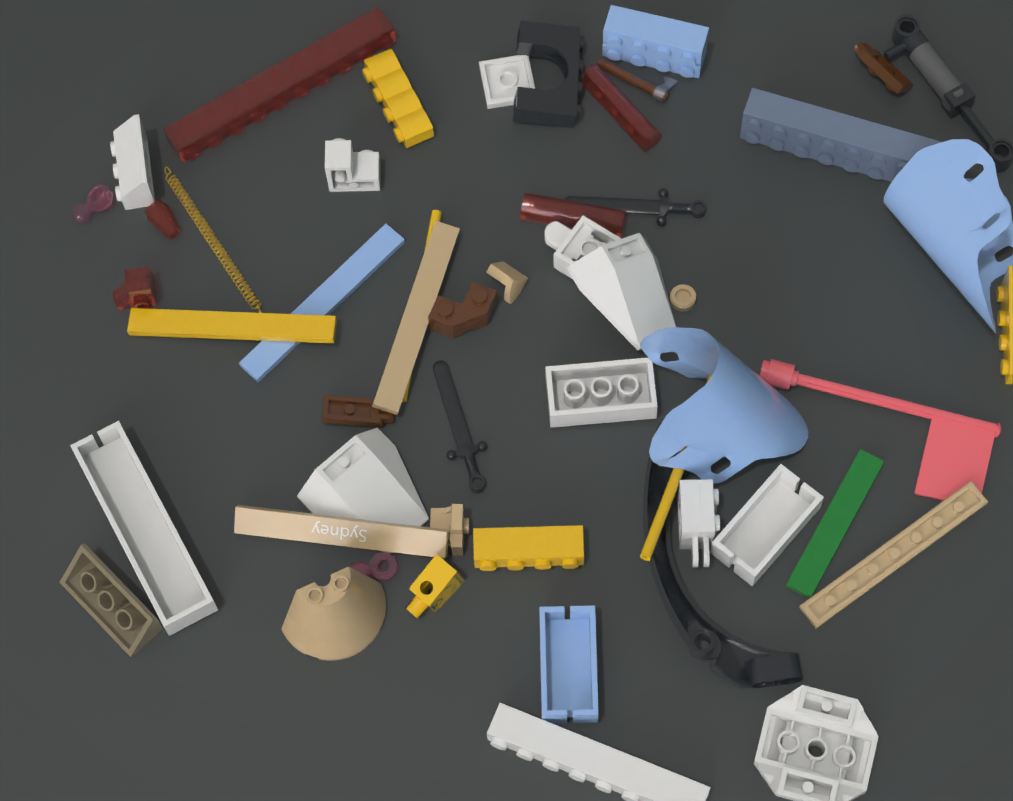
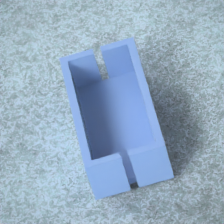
(655, 41)
(568, 664)

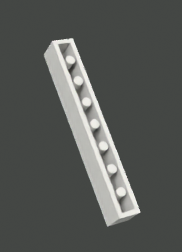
(589, 759)

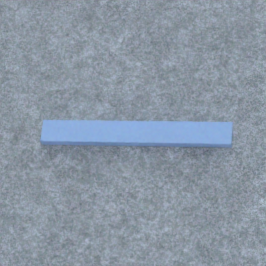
(328, 297)

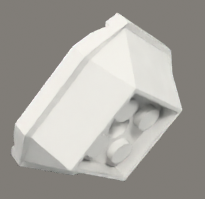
(821, 720)

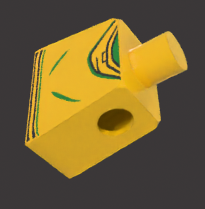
(436, 576)

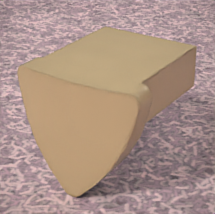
(510, 278)

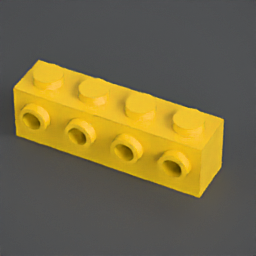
(528, 547)

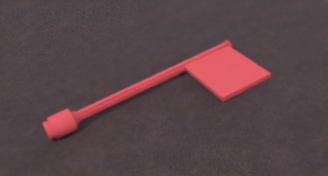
(955, 445)

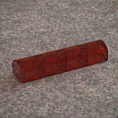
(620, 108)
(550, 209)

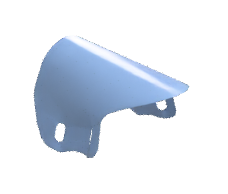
(956, 217)
(728, 417)

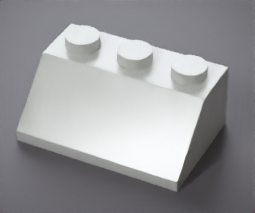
(132, 165)

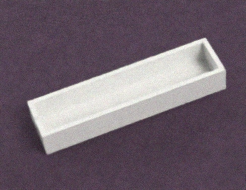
(144, 529)

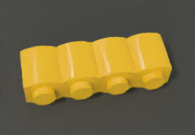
(398, 98)

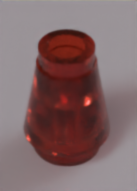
(162, 218)

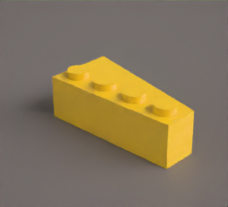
(1004, 295)

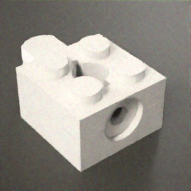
(575, 242)
(696, 517)

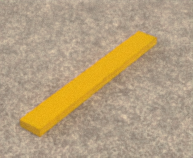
(232, 325)

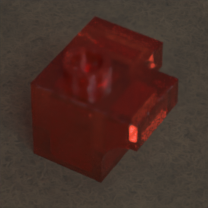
(137, 290)

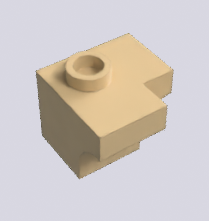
(452, 519)

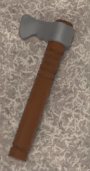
(659, 92)

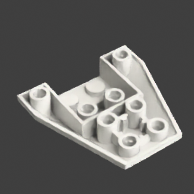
(626, 287)
(365, 483)

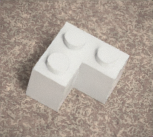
(351, 169)

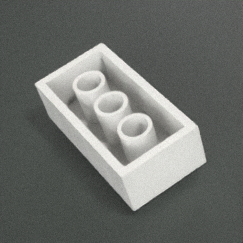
(601, 392)

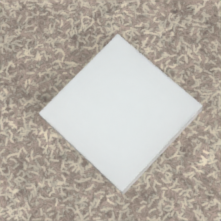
(502, 77)

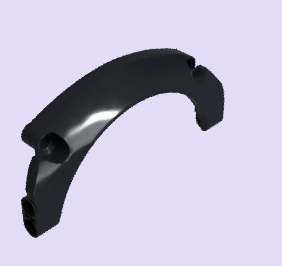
(731, 657)

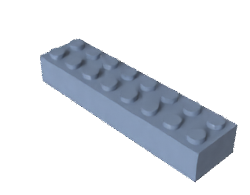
(828, 136)

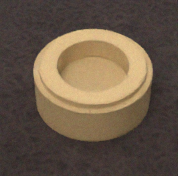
(682, 298)

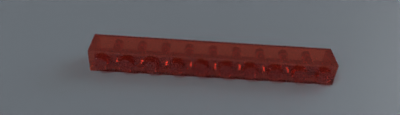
(280, 85)

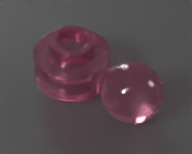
(98, 199)
(373, 567)

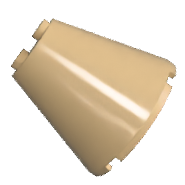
(336, 618)

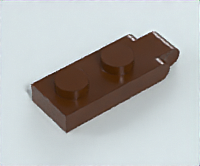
(882, 68)
(353, 411)

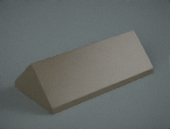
(109, 601)

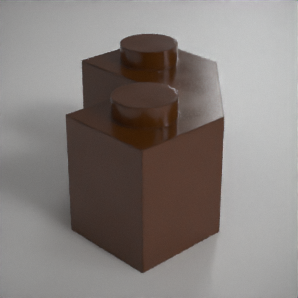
(454, 318)

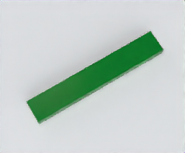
(834, 524)

